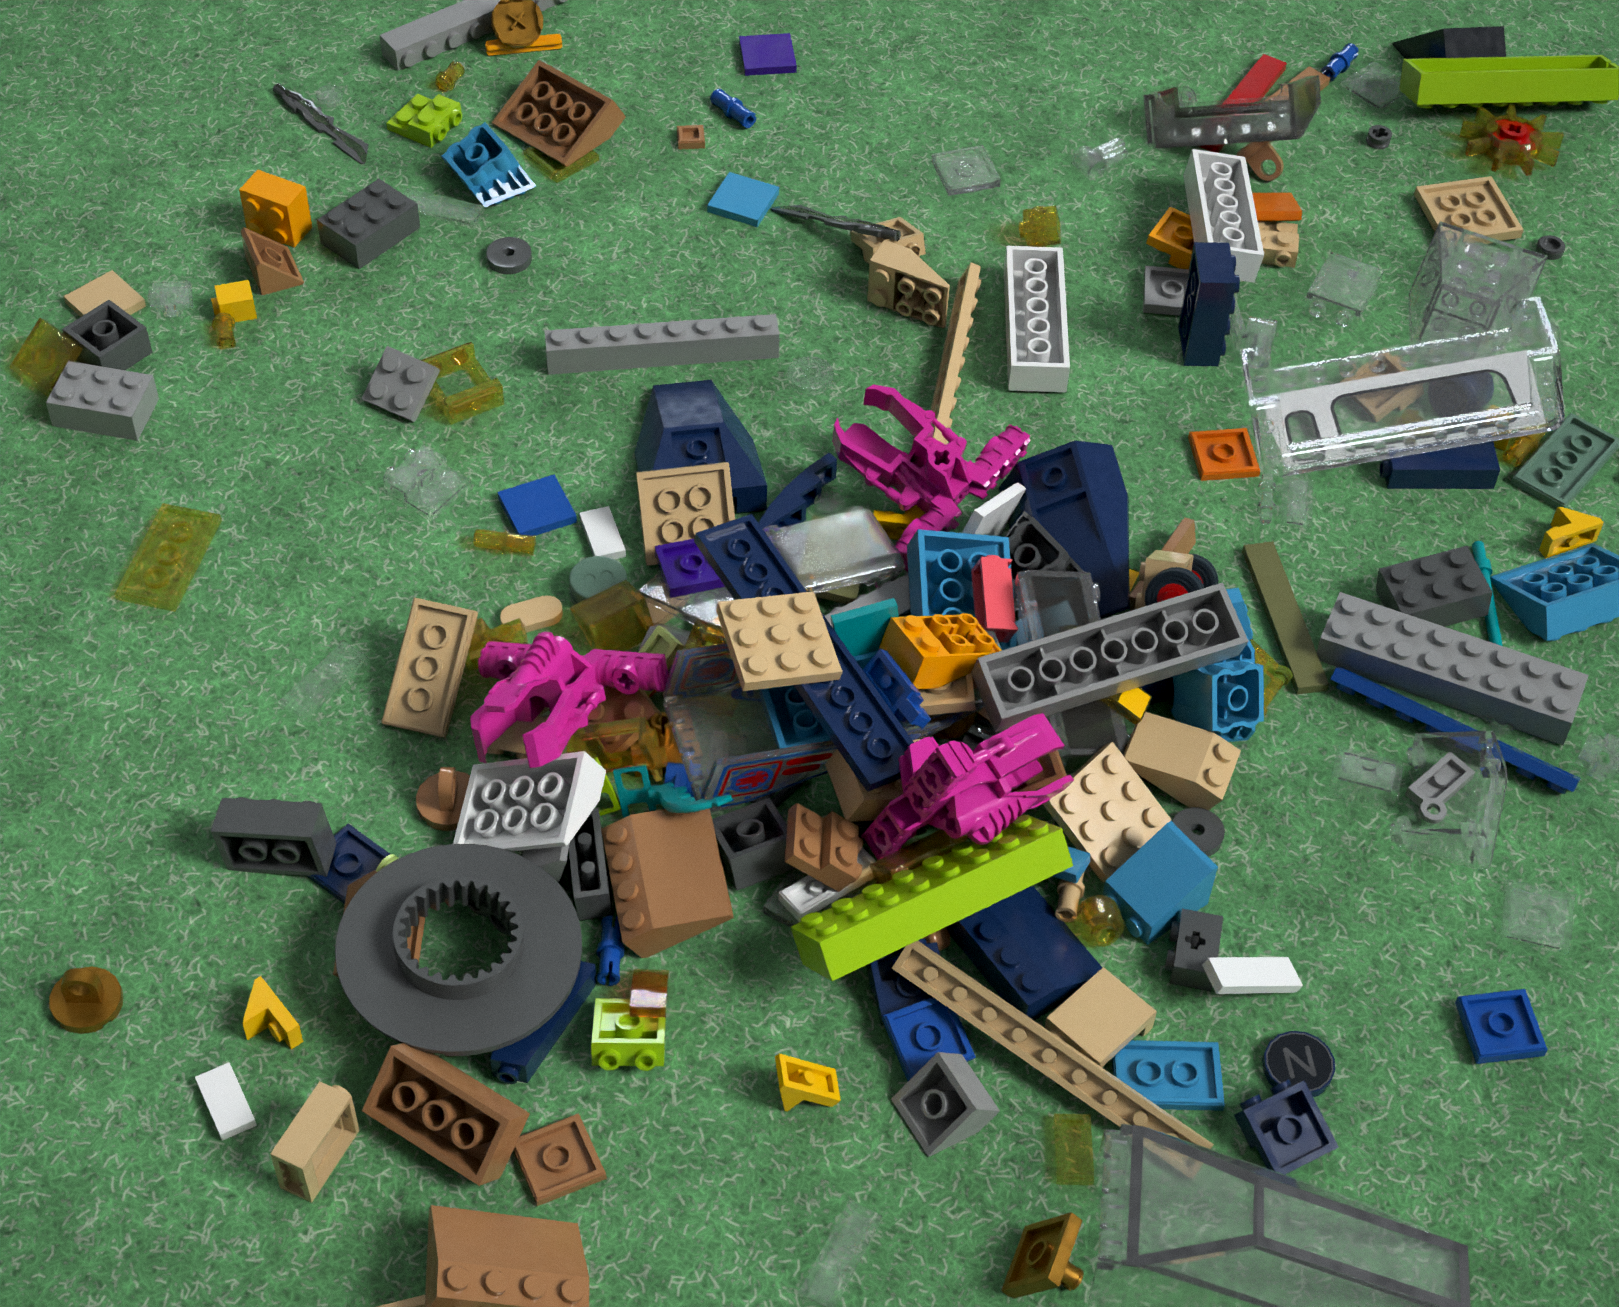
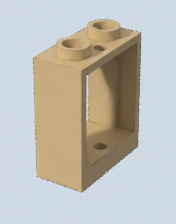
(315, 1141)

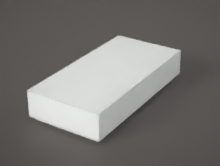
(602, 533)
(225, 1101)

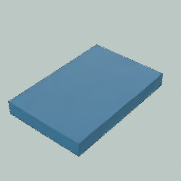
(1173, 1073)

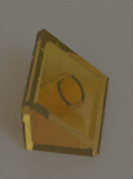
(614, 618)

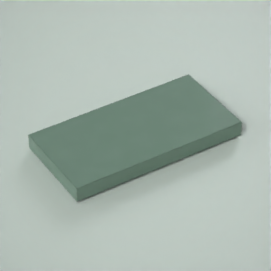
(1566, 462)

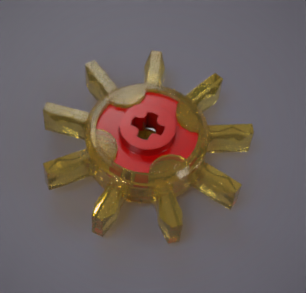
(1511, 139)

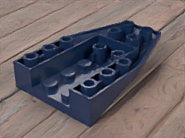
(697, 427)

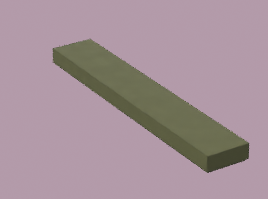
(1285, 618)

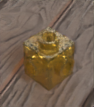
(1041, 226)

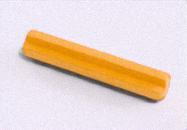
(543, 43)

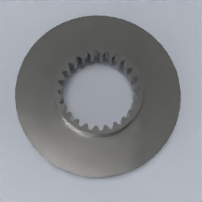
(450, 1013)

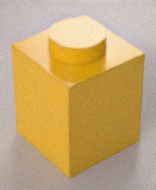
(235, 300)

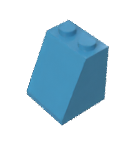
(1161, 881)

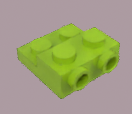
(426, 119)
(626, 1039)

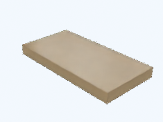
(429, 667)

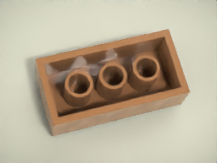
(446, 1113)

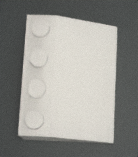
(528, 806)

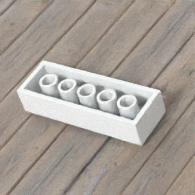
(1224, 207)
(1036, 319)

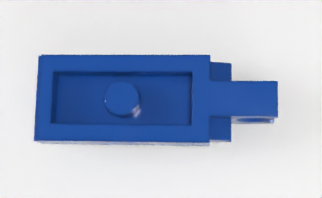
(896, 689)

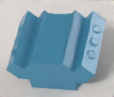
(487, 167)
(1222, 696)

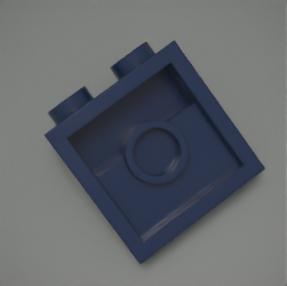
(892, 989)
(1286, 1127)

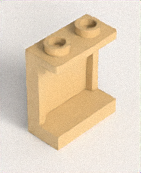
(1101, 1018)

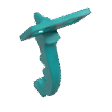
(671, 798)

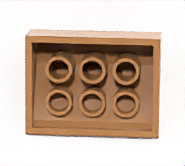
(558, 114)
(665, 878)
(503, 1261)

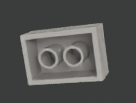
(102, 400)

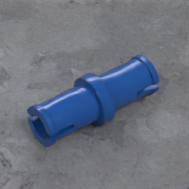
(1340, 61)
(733, 108)
(610, 951)

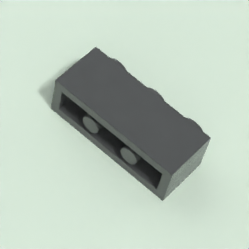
(590, 870)

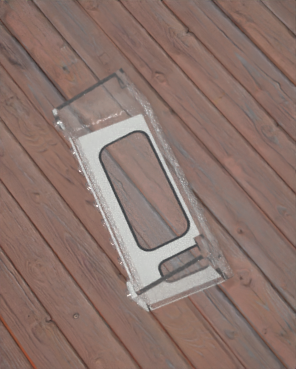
(1406, 397)

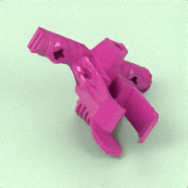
(932, 472)
(558, 679)
(967, 788)

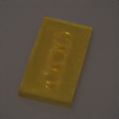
(168, 557)

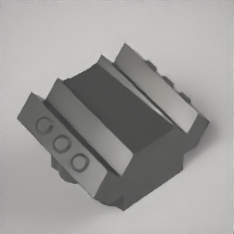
(1036, 549)

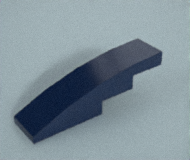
(800, 493)

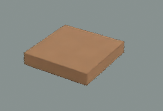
(558, 1159)

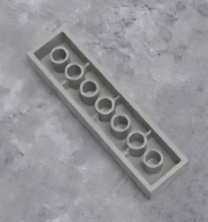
(1109, 656)
(1452, 668)

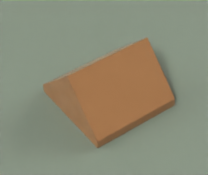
(270, 263)

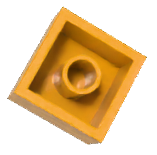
(276, 208)

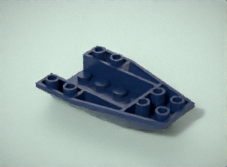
(1085, 508)

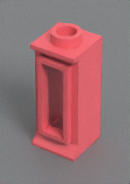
(994, 596)

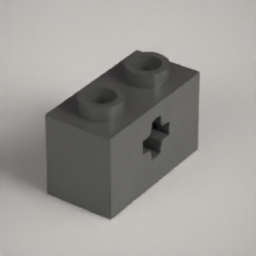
(1195, 940)

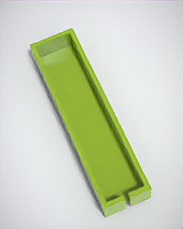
(1509, 80)
(929, 897)

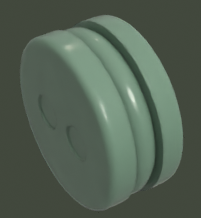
(594, 576)

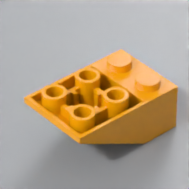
(936, 647)

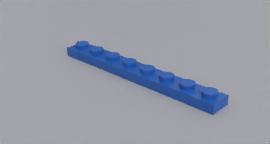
(1437, 722)

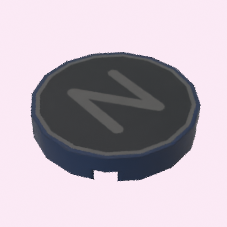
(1299, 1058)

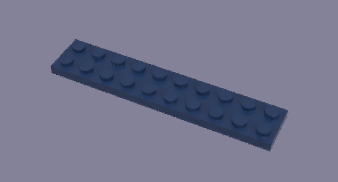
(845, 708)

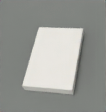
(994, 514)

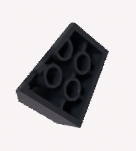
(1455, 43)

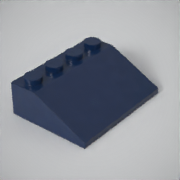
(1025, 952)

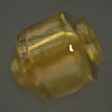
(1100, 920)

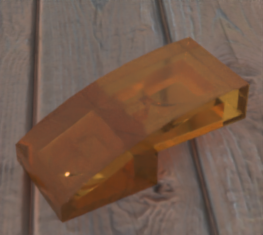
(649, 993)

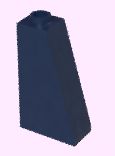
(1451, 468)
(523, 1058)

